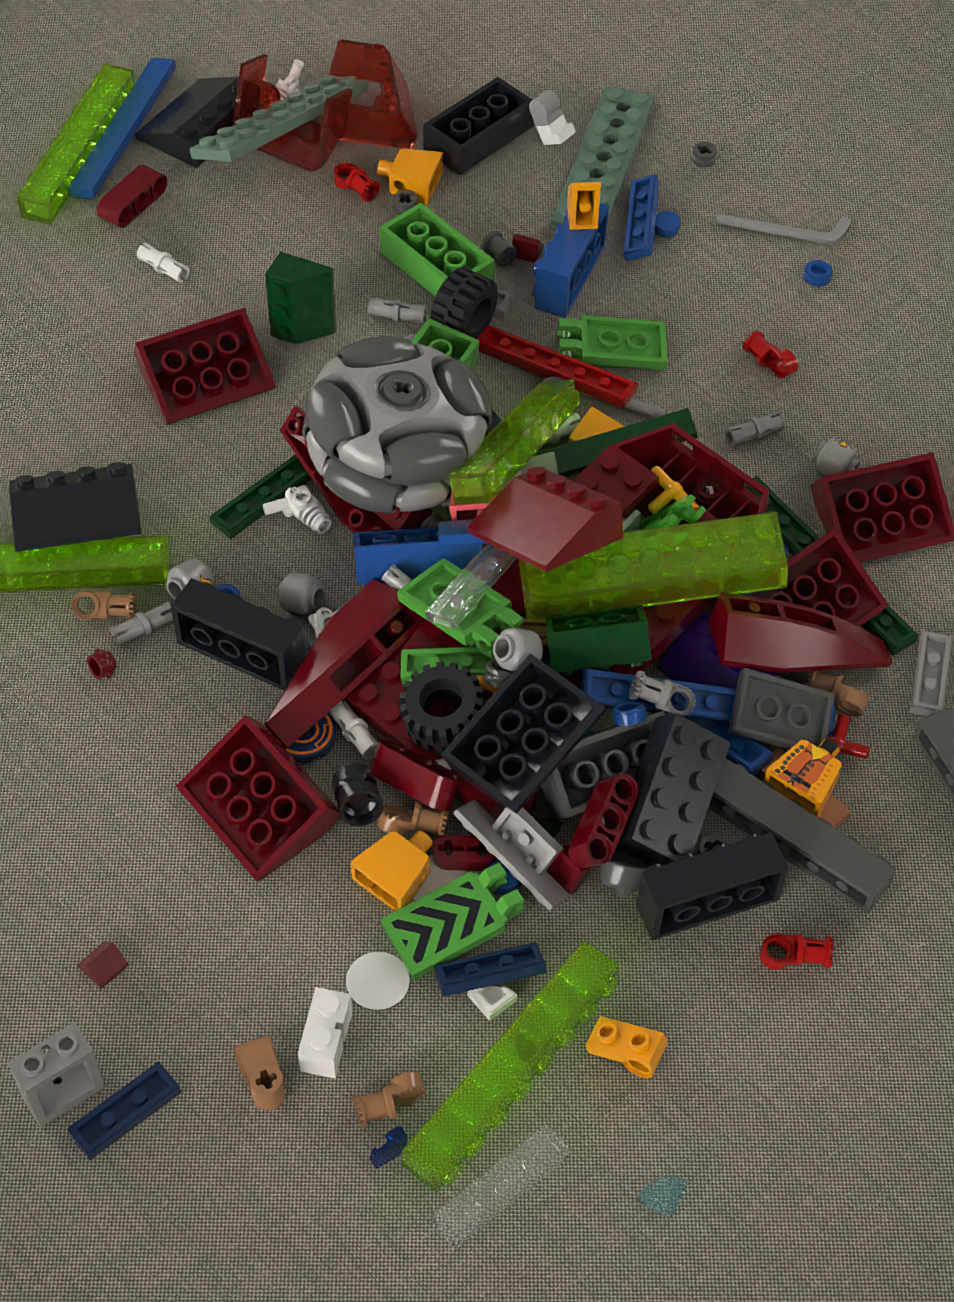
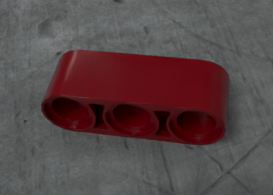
(132, 196)
(415, 775)
(591, 828)

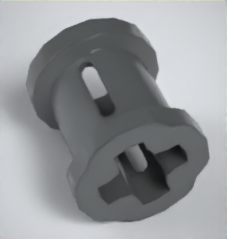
(499, 248)

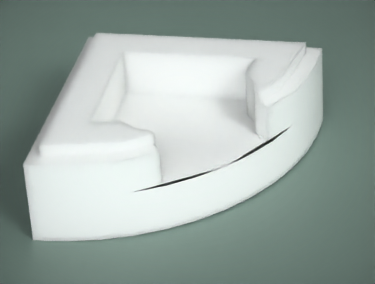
(492, 1000)

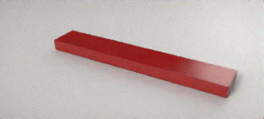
(551, 363)

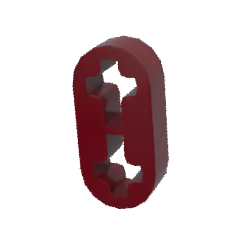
(464, 853)

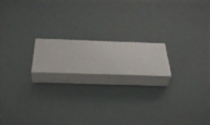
(931, 673)

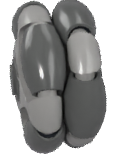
(394, 423)

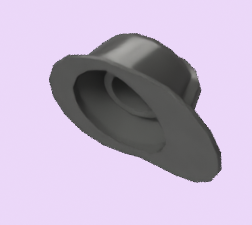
(623, 871)

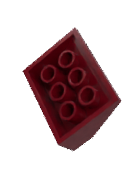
(204, 366)
(886, 507)
(548, 519)
(830, 581)
(258, 798)

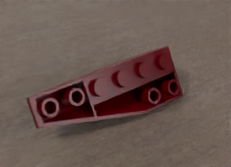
(351, 516)
(789, 637)
(342, 656)

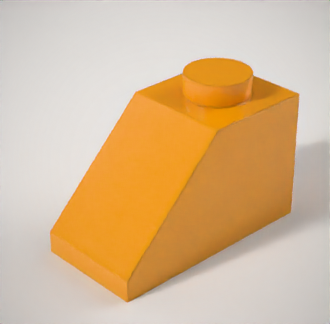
(583, 205)

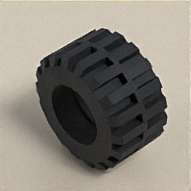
(465, 302)
(436, 685)

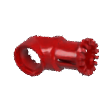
(356, 181)
(780, 362)
(797, 951)

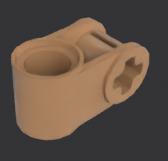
(260, 1069)

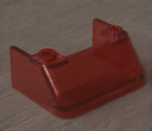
(392, 117)
(304, 146)

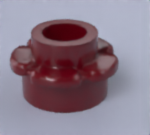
(101, 664)

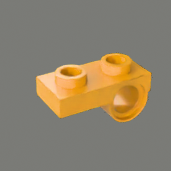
(633, 1045)

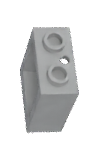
(68, 1062)

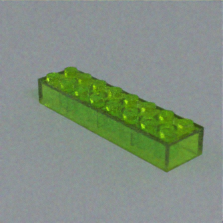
(663, 568)

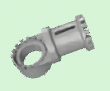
(660, 693)

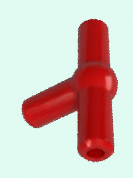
(847, 747)

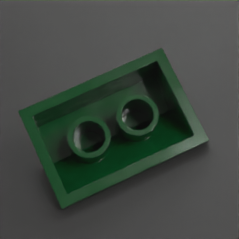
(300, 299)
(598, 640)

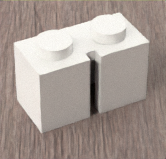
(321, 1041)

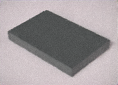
(779, 710)

